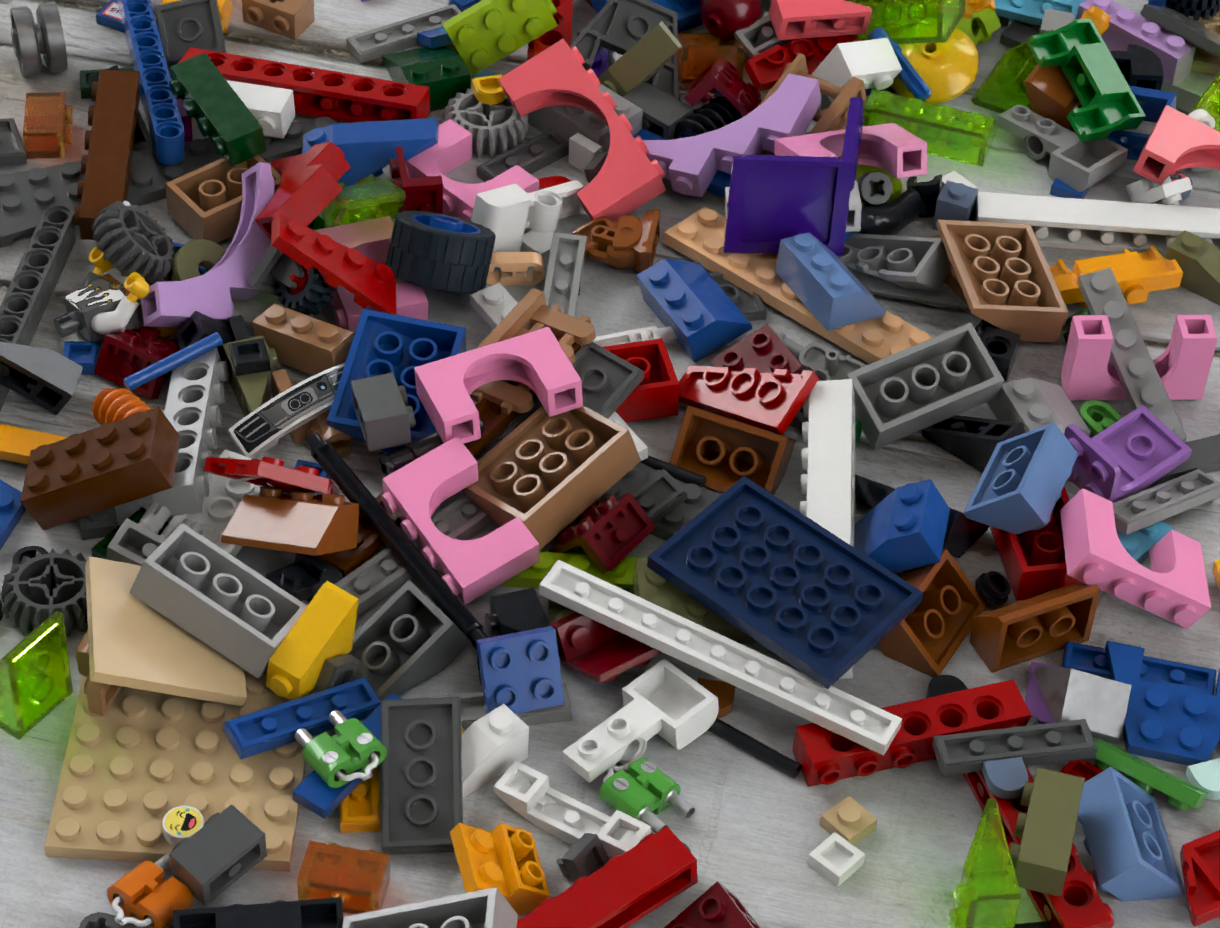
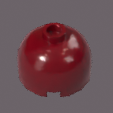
(726, 17)

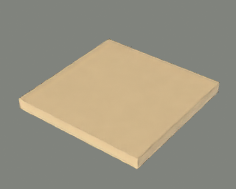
(146, 650)

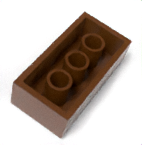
(101, 468)

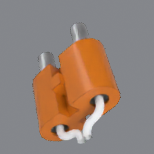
(149, 895)

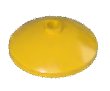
(946, 71)

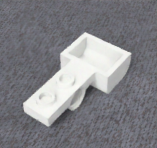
(512, 210)
(654, 703)

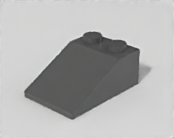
(405, 643)

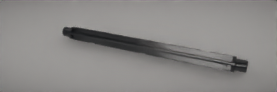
(395, 538)

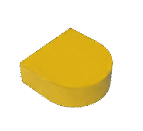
(488, 89)

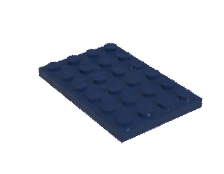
(785, 581)

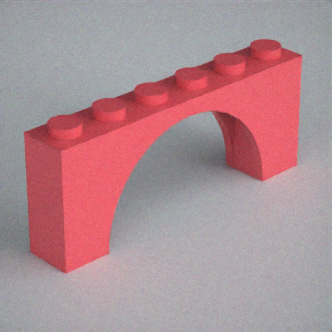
(559, 79)
(1177, 144)

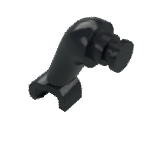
(896, 214)

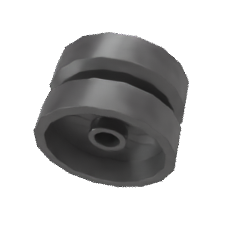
(41, 38)

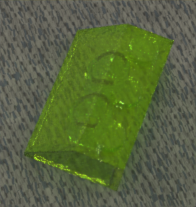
(1005, 83)

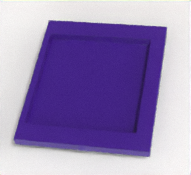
(785, 198)

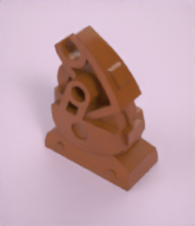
(623, 241)

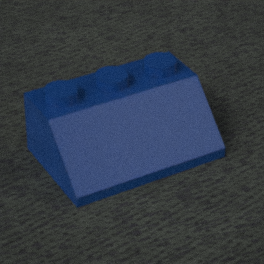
(692, 305)

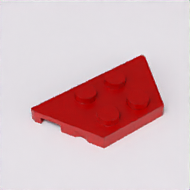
(271, 473)
(1202, 877)

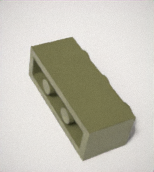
(1046, 830)

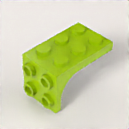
(497, 29)

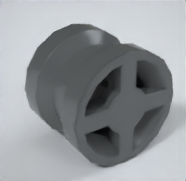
(868, 185)

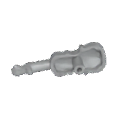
(821, 360)

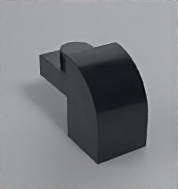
(1140, 67)

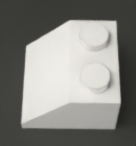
(866, 60)

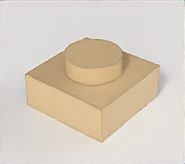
(848, 820)

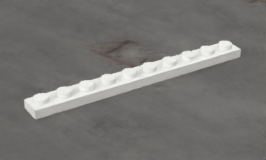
(720, 657)

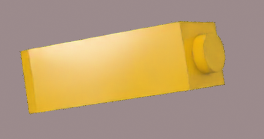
(319, 634)

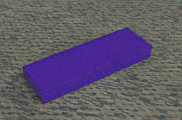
(853, 134)

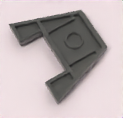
(621, 26)

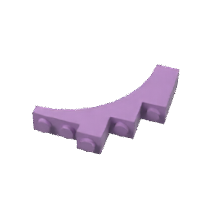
(695, 159)
(211, 294)

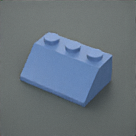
(824, 283)
(1023, 481)
(1127, 840)

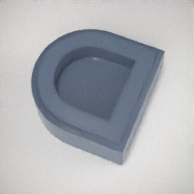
(1005, 777)

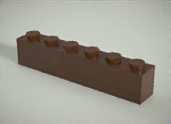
(108, 146)

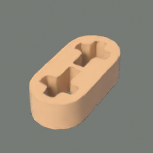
(514, 268)

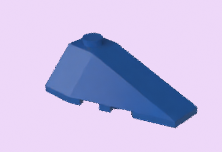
(373, 144)

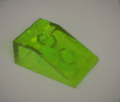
(363, 202)
(34, 677)
(988, 884)

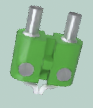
(343, 753)
(643, 791)

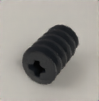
(710, 117)

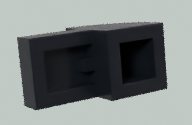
(304, 576)

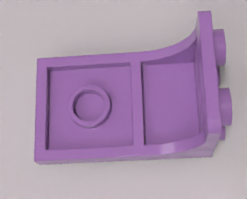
(1125, 455)

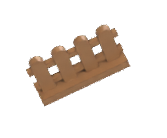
(526, 317)

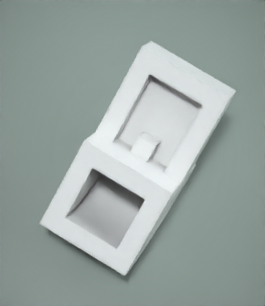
(1150, 192)

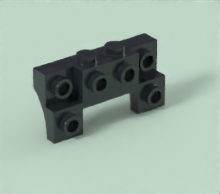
(277, 914)

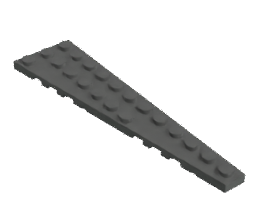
(31, 192)

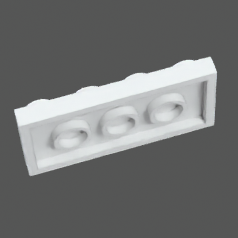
(218, 507)

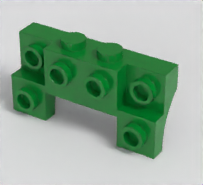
(1093, 76)

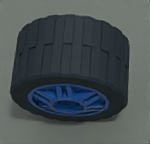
(440, 252)

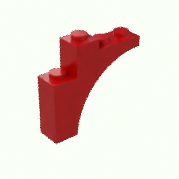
(305, 185)

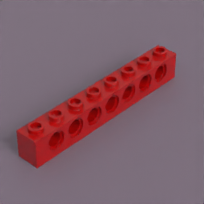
(325, 91)

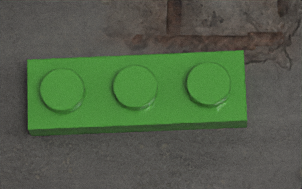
(1147, 776)

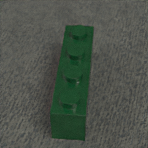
(217, 109)

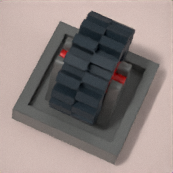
(295, 285)

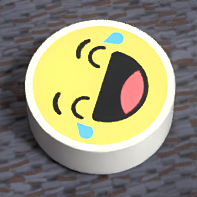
(181, 823)

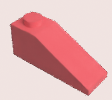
(818, 18)

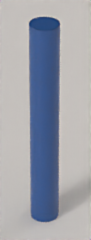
(173, 361)

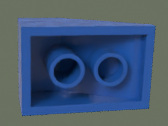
(905, 528)

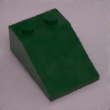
(434, 68)

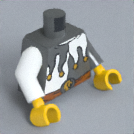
(102, 303)

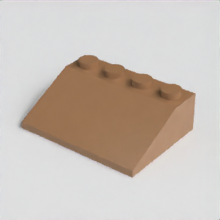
(1005, 277)
(552, 470)

